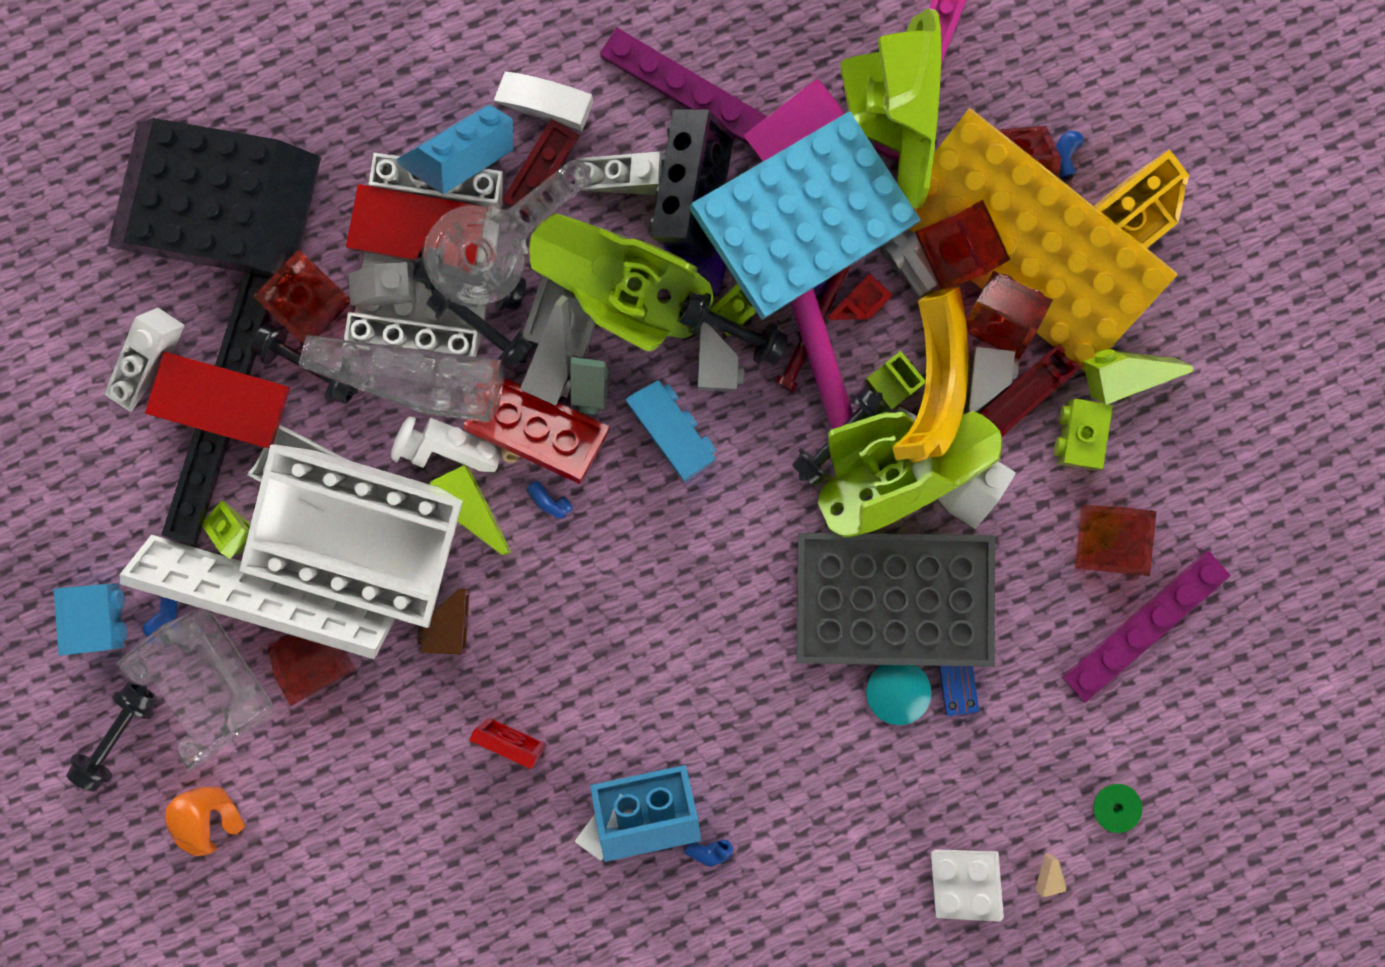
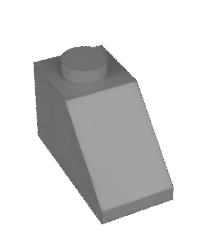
(382, 285)
(717, 363)
(988, 375)

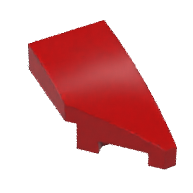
(862, 301)

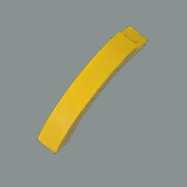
(945, 377)

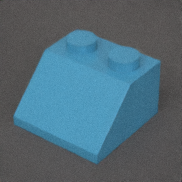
(89, 618)

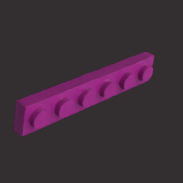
(679, 82)
(1146, 626)

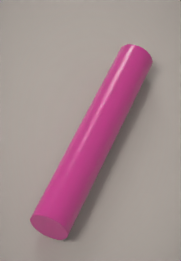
(822, 359)

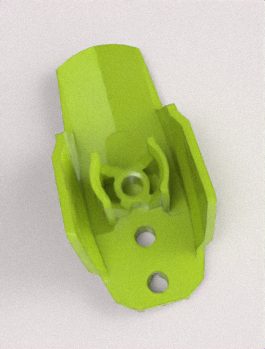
(898, 98)
(617, 278)
(868, 467)

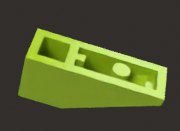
(1121, 374)
(474, 512)

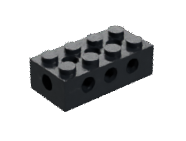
(691, 168)

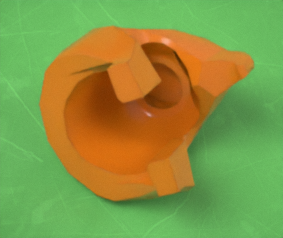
(189, 818)

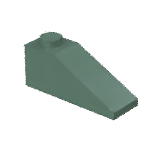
(589, 385)

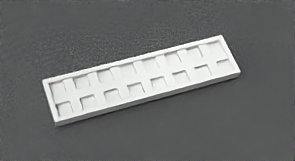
(219, 586)

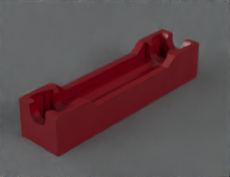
(1029, 390)

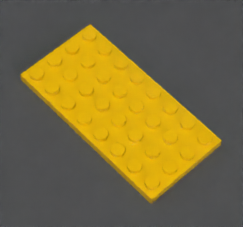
(1052, 235)

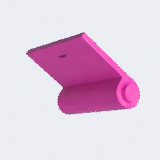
(794, 120)

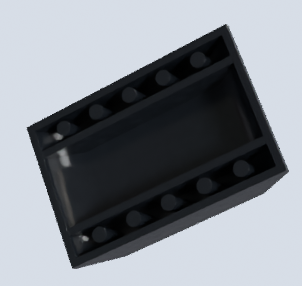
(214, 197)

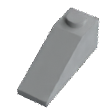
(550, 367)

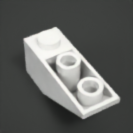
(624, 173)
(141, 356)

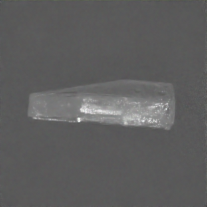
(411, 377)

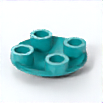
(898, 693)

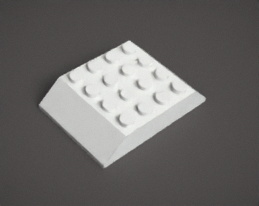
(371, 548)

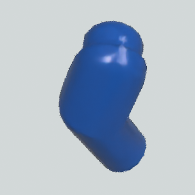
(1066, 147)
(546, 503)
(167, 613)
(711, 854)

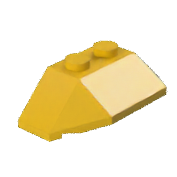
(1148, 200)

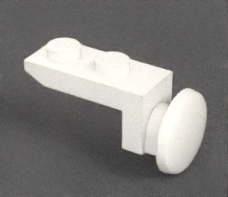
(446, 441)

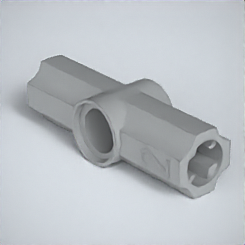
(910, 260)

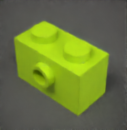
(1083, 434)

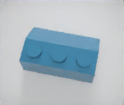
(461, 149)
(672, 429)
(662, 813)

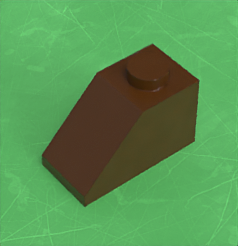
(448, 626)

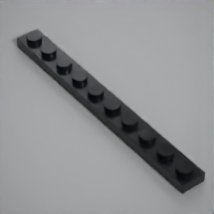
(207, 448)

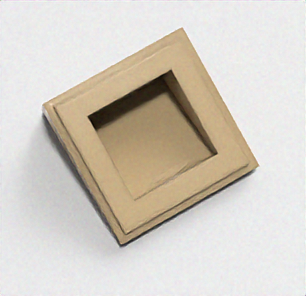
(1050, 877)

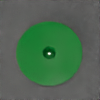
(1127, 810)

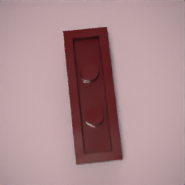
(543, 161)

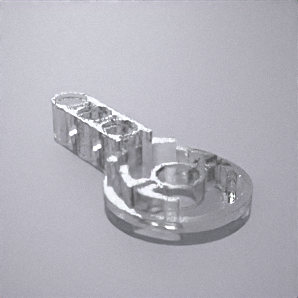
(500, 236)

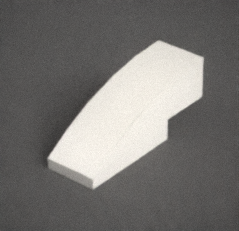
(545, 99)

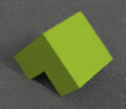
(895, 380)

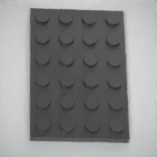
(896, 599)

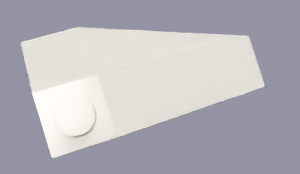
(977, 496)

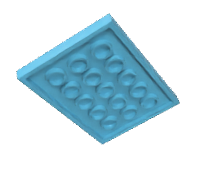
(804, 214)

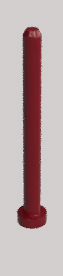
(796, 362)

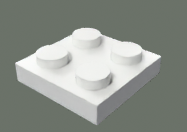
(967, 885)

